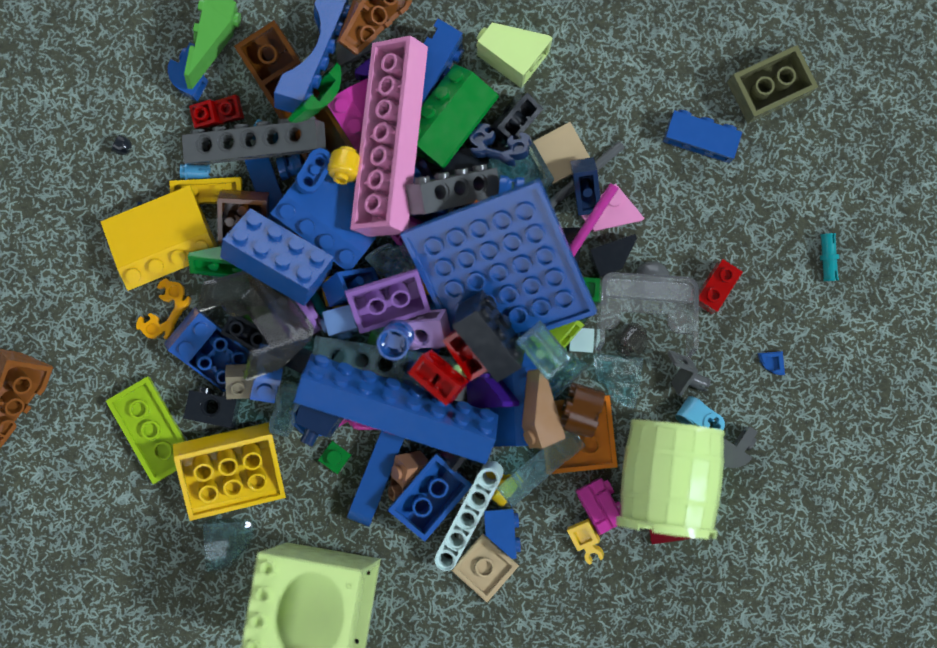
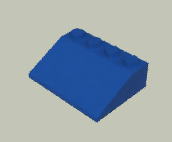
(325, 219)

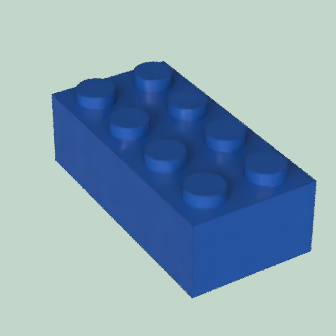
(276, 257)

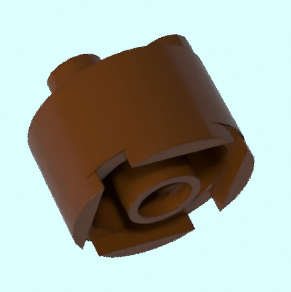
(582, 410)

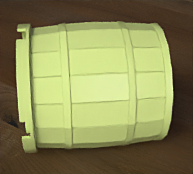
(672, 478)

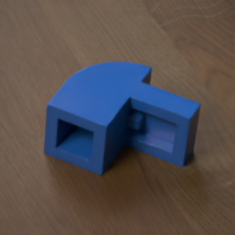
(176, 76)
(265, 387)

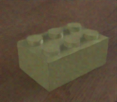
(772, 84)

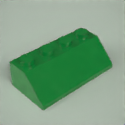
(452, 114)

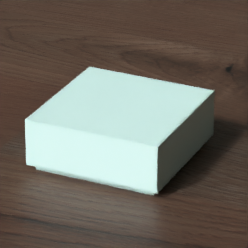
(583, 341)

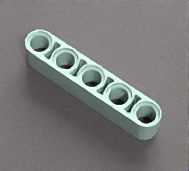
(466, 526)

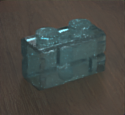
(543, 350)

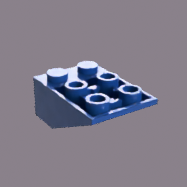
(204, 349)

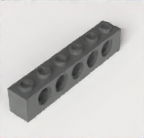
(196, 144)

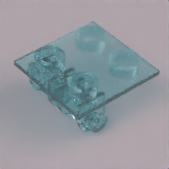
(566, 376)

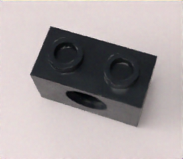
(198, 411)

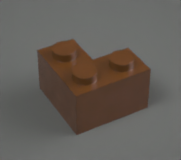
(234, 205)

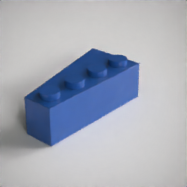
(442, 51)

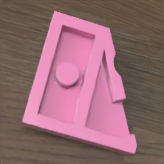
(617, 213)

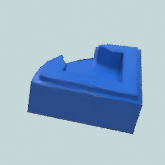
(773, 362)

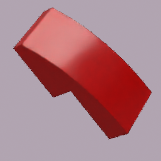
(217, 112)

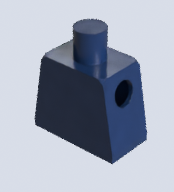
(316, 423)

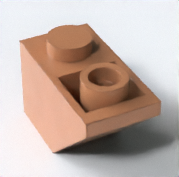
(404, 470)

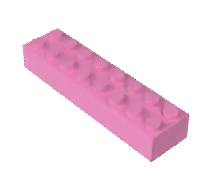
(389, 136)

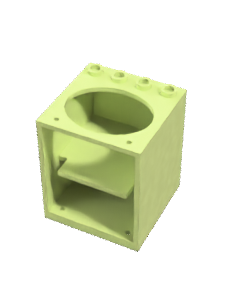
(310, 598)

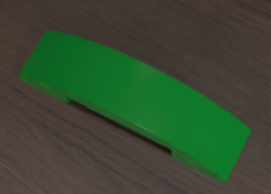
(328, 90)

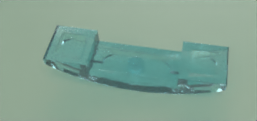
(539, 468)

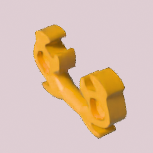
(153, 328)

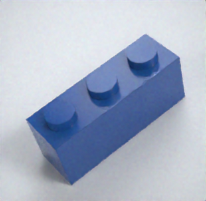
(702, 136)

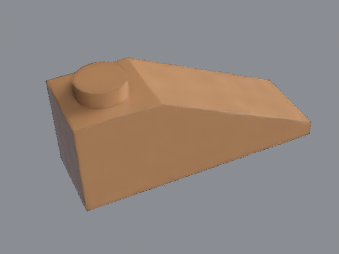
(540, 415)

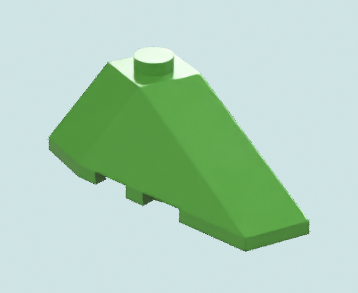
(211, 35)

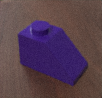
(487, 393)

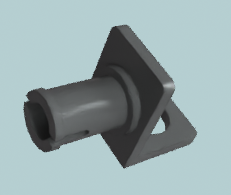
(687, 374)

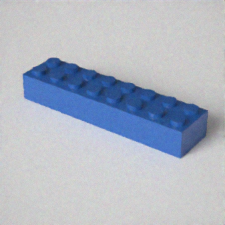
(397, 408)

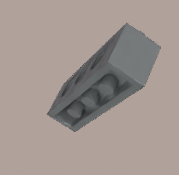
(452, 190)

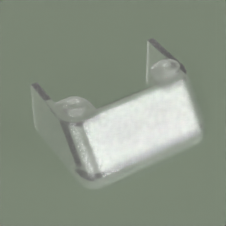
(651, 295)

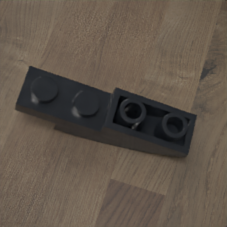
(246, 333)

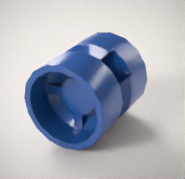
(395, 340)

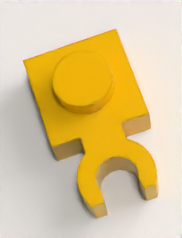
(585, 537)

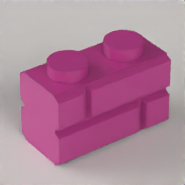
(599, 504)

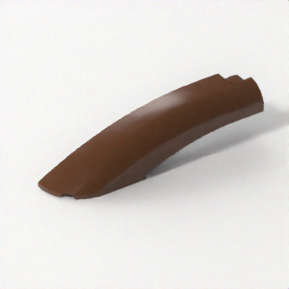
(267, 58)

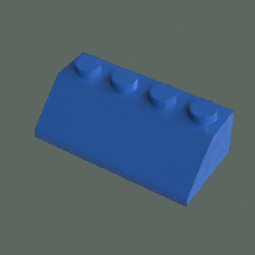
(510, 418)

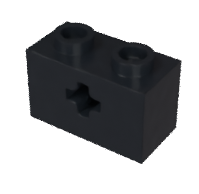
(516, 117)

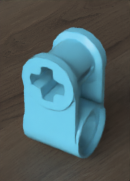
(696, 413)

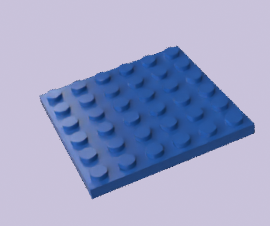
(509, 251)

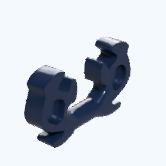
(485, 136)

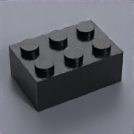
(489, 335)

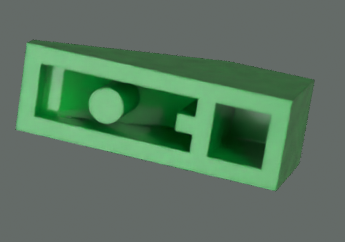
(210, 263)

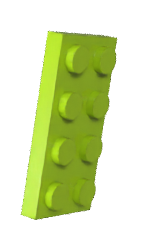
(147, 427)

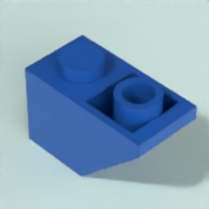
(500, 529)

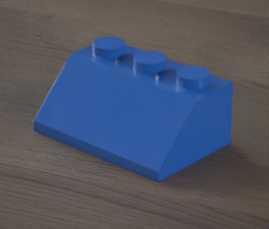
(430, 497)

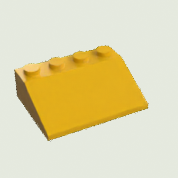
(157, 237)
(228, 471)

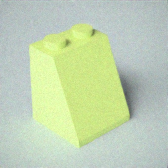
(513, 51)

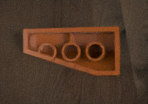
(367, 20)
(19, 382)

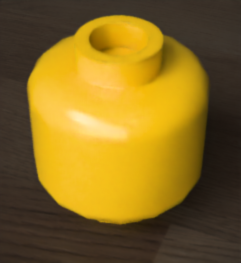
(344, 165)

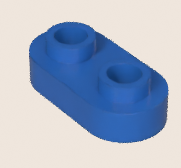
(313, 172)

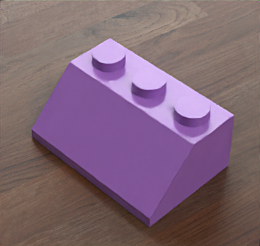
(388, 300)

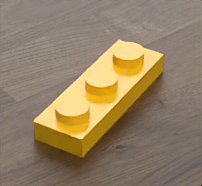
(208, 189)

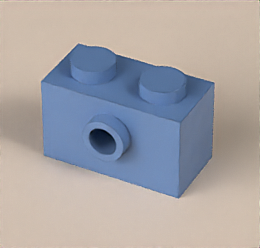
(339, 322)

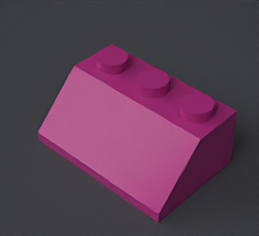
(349, 111)

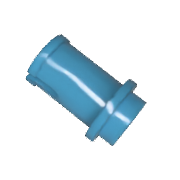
(194, 171)

